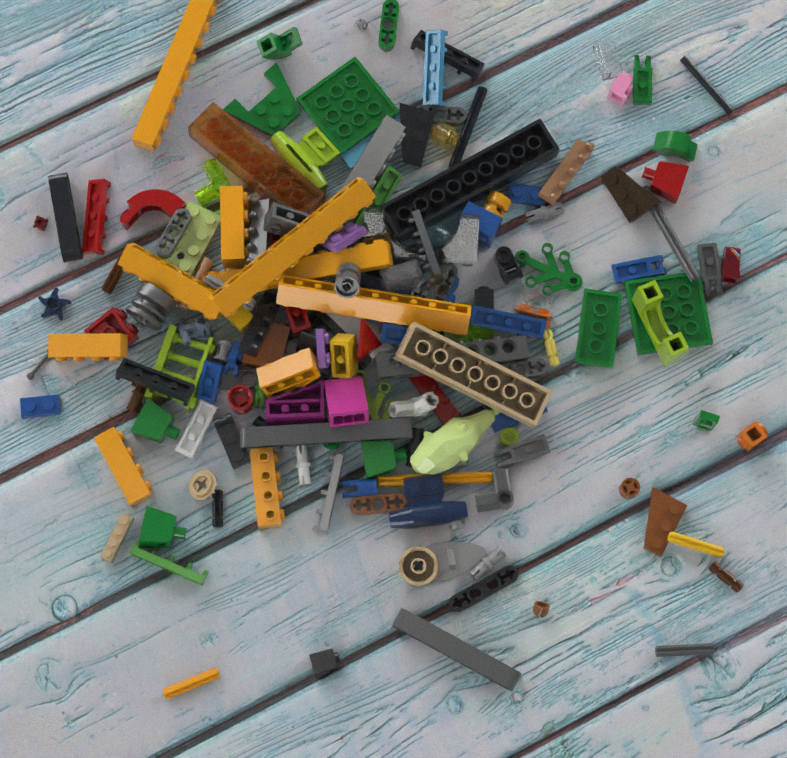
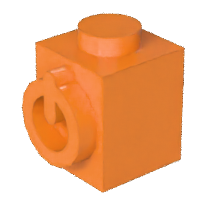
(752, 436)

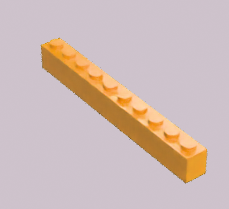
(174, 73)
(292, 247)
(325, 263)
(374, 305)

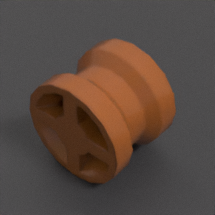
(631, 485)

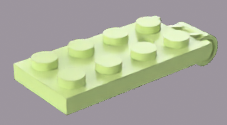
(196, 238)

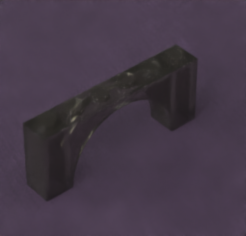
(458, 249)

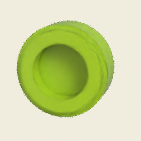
(509, 436)

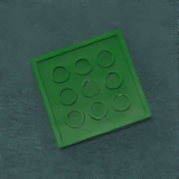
(347, 105)
(681, 307)

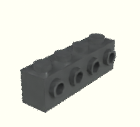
(282, 219)

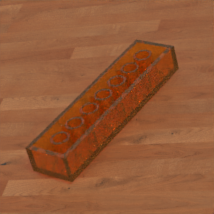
(253, 161)

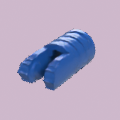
(365, 487)

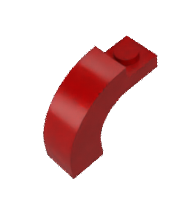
(150, 201)

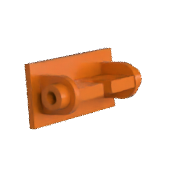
(541, 313)

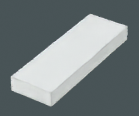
(196, 429)

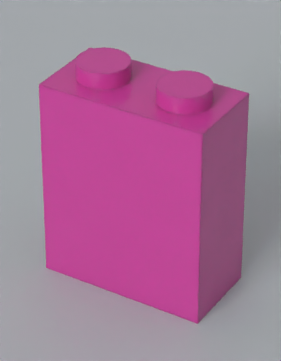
(346, 401)

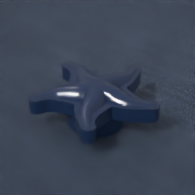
(54, 304)

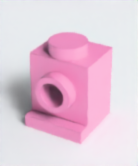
(621, 88)

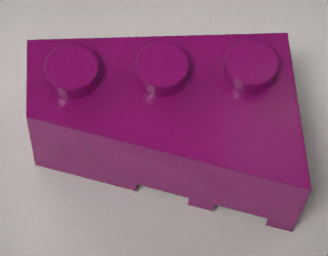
(297, 407)

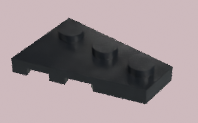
(417, 132)

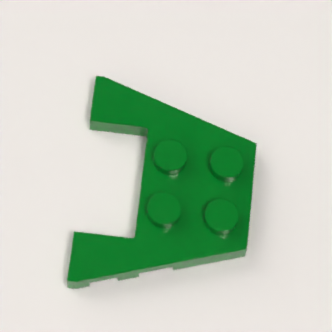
(273, 111)

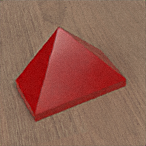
(367, 341)

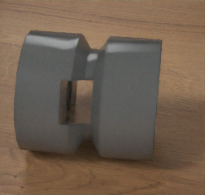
(347, 280)

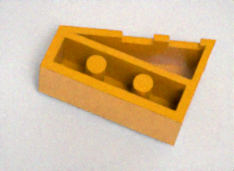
(288, 373)

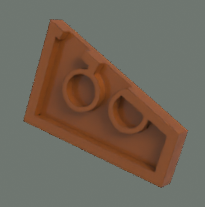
(662, 519)

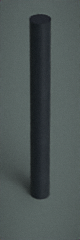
(705, 83)

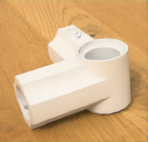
(415, 407)

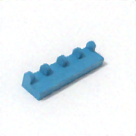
(434, 67)

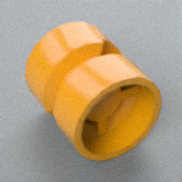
(497, 203)

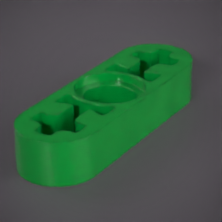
(391, 32)

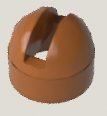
(540, 608)

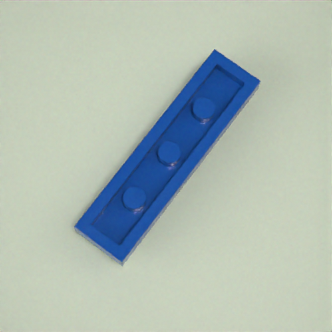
(507, 321)

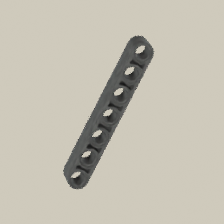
(456, 649)

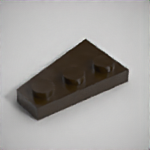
(628, 194)

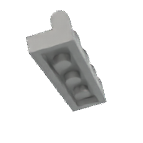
(331, 493)

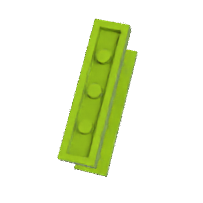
(167, 354)

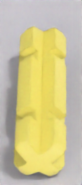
(551, 349)

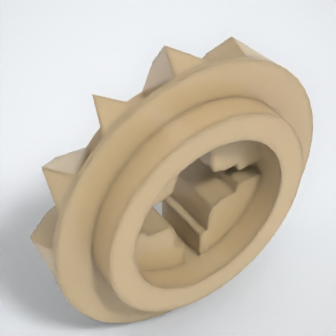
(197, 490)

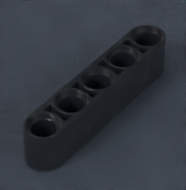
(65, 217)

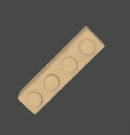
(117, 538)

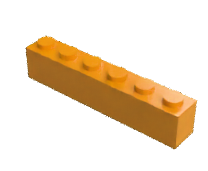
(169, 279)

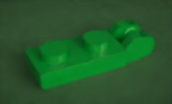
(642, 82)

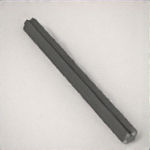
(674, 241)

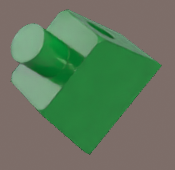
(154, 423)
(380, 457)
(159, 529)

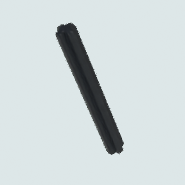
(468, 126)

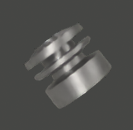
(149, 308)

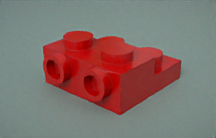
(114, 322)

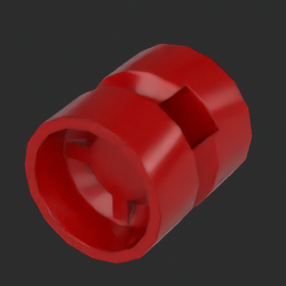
(241, 399)

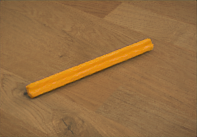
(448, 478)

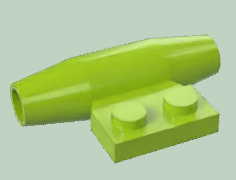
(312, 152)

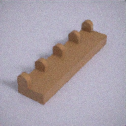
(566, 171)

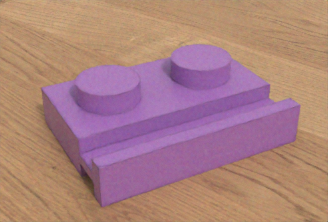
(344, 237)
(322, 342)

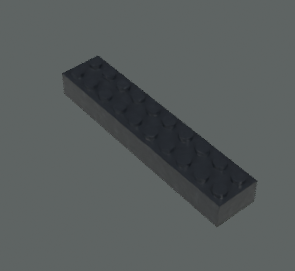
(471, 179)

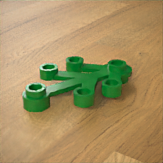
(551, 271)

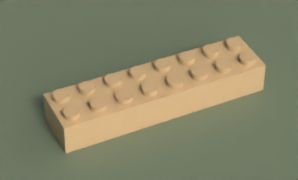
(473, 374)

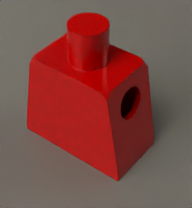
(666, 179)

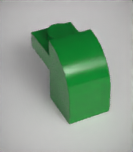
(279, 46)
(675, 143)

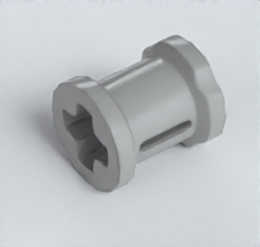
(223, 351)

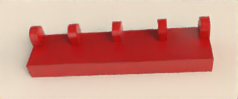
(95, 216)
(444, 409)

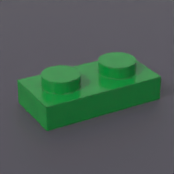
(706, 421)

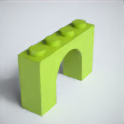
(648, 305)

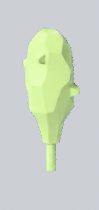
(451, 442)

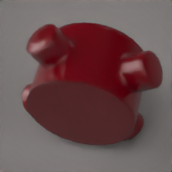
(40, 223)

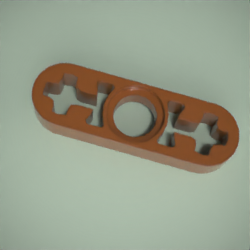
(362, 499)

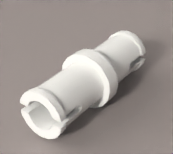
(303, 465)

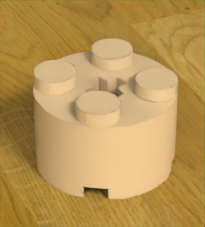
(418, 554)

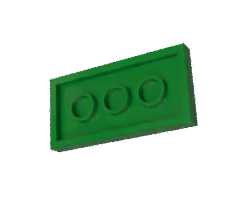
(598, 328)

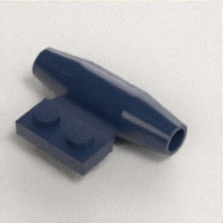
(426, 503)

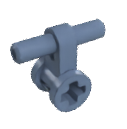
(195, 329)

